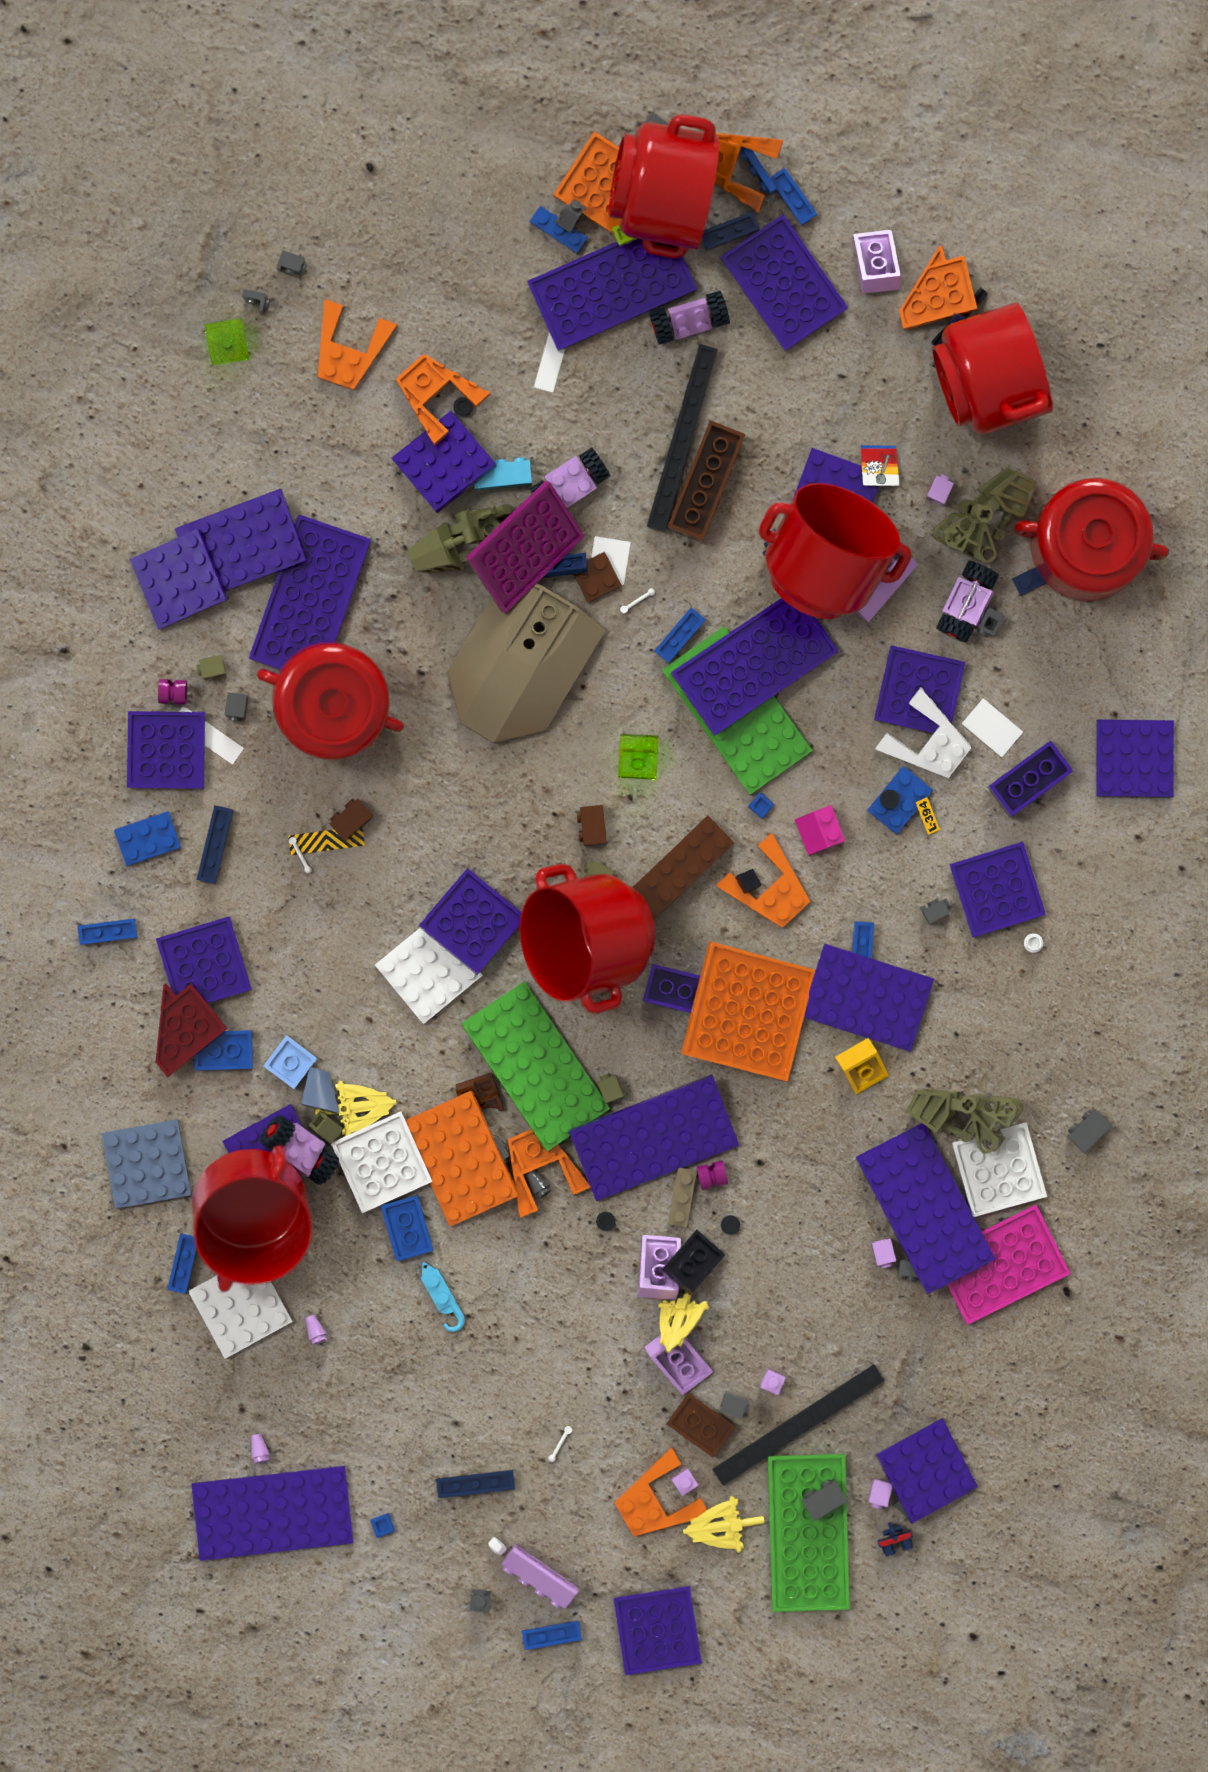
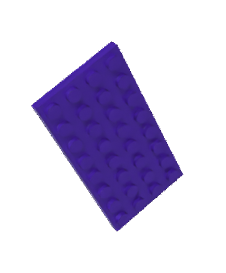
(607, 290)
(311, 596)
(753, 664)
(654, 1137)
(925, 1208)
(272, 1513)

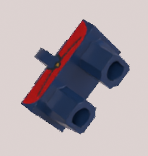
(887, 1543)

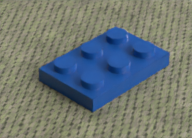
(910, 790)
(147, 838)
(227, 1052)
(407, 1228)

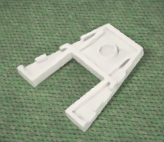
(943, 749)

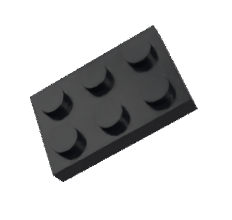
(693, 1262)

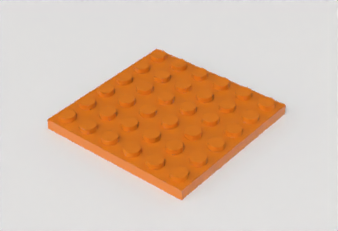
(748, 1011)

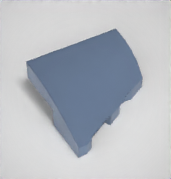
(320, 1091)

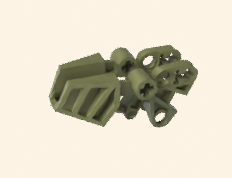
(971, 532)
(437, 550)
(939, 1108)

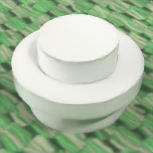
(1033, 943)

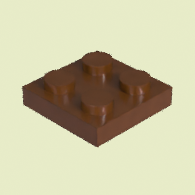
(599, 578)

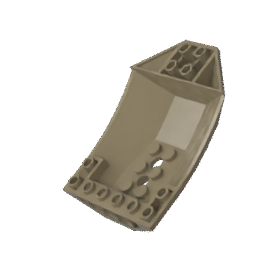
(516, 690)

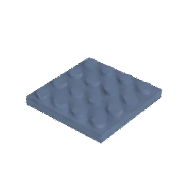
(146, 1163)

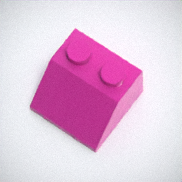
(819, 830)

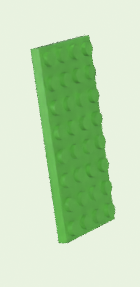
(758, 743)
(535, 1066)
(807, 1554)

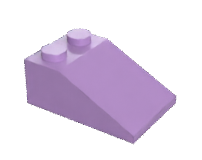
(877, 262)
(655, 1254)
(681, 1366)

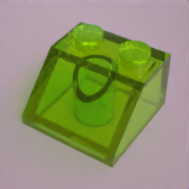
(227, 341)
(638, 756)

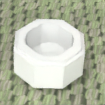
(497, 1546)

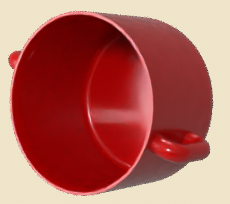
(665, 184)
(992, 370)
(1091, 539)
(830, 550)
(330, 700)
(585, 936)
(251, 1217)

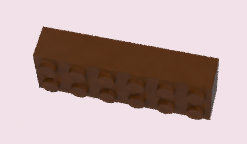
(706, 481)
(683, 865)

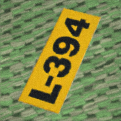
(927, 815)

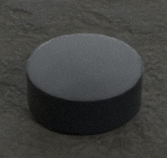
(462, 407)
(889, 799)
(605, 1221)
(730, 1224)

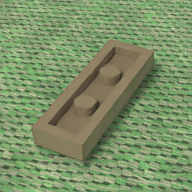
(682, 1197)

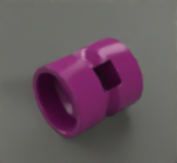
(172, 691)
(712, 1175)

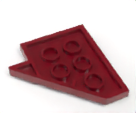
(184, 1028)

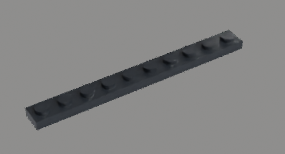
(682, 438)
(798, 1424)

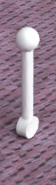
(624, 609)
(292, 841)
(568, 1430)

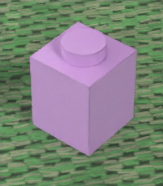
(940, 490)
(883, 1252)
(772, 1381)
(684, 1481)
(879, 1493)

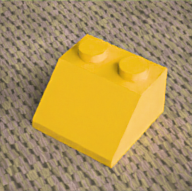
(862, 1066)

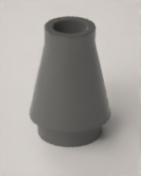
(538, 1185)

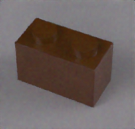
(351, 819)
(593, 825)

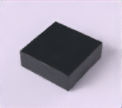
(748, 881)

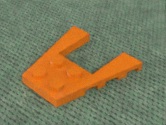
(729, 151)
(343, 364)
(424, 381)
(779, 901)
(528, 1155)
(641, 1508)

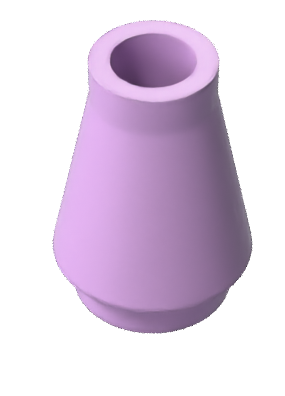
(315, 1330)
(259, 1450)

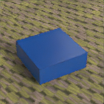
(761, 805)
(382, 1525)

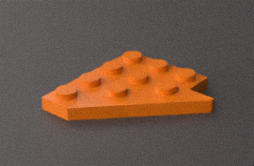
(939, 292)

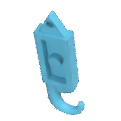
(442, 1295)

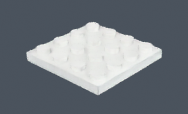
(425, 974)
(381, 1162)
(1002, 1176)
(240, 1314)

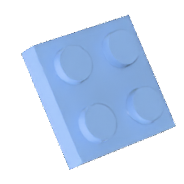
(290, 1062)

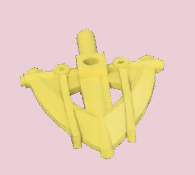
(378, 1104)
(675, 1334)
(701, 1528)

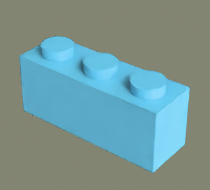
(506, 475)

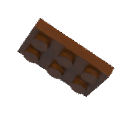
(700, 1425)

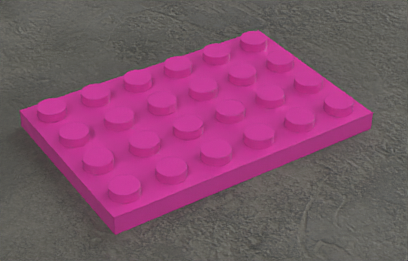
(1022, 1264)

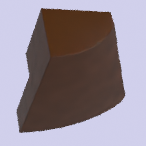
(484, 1089)

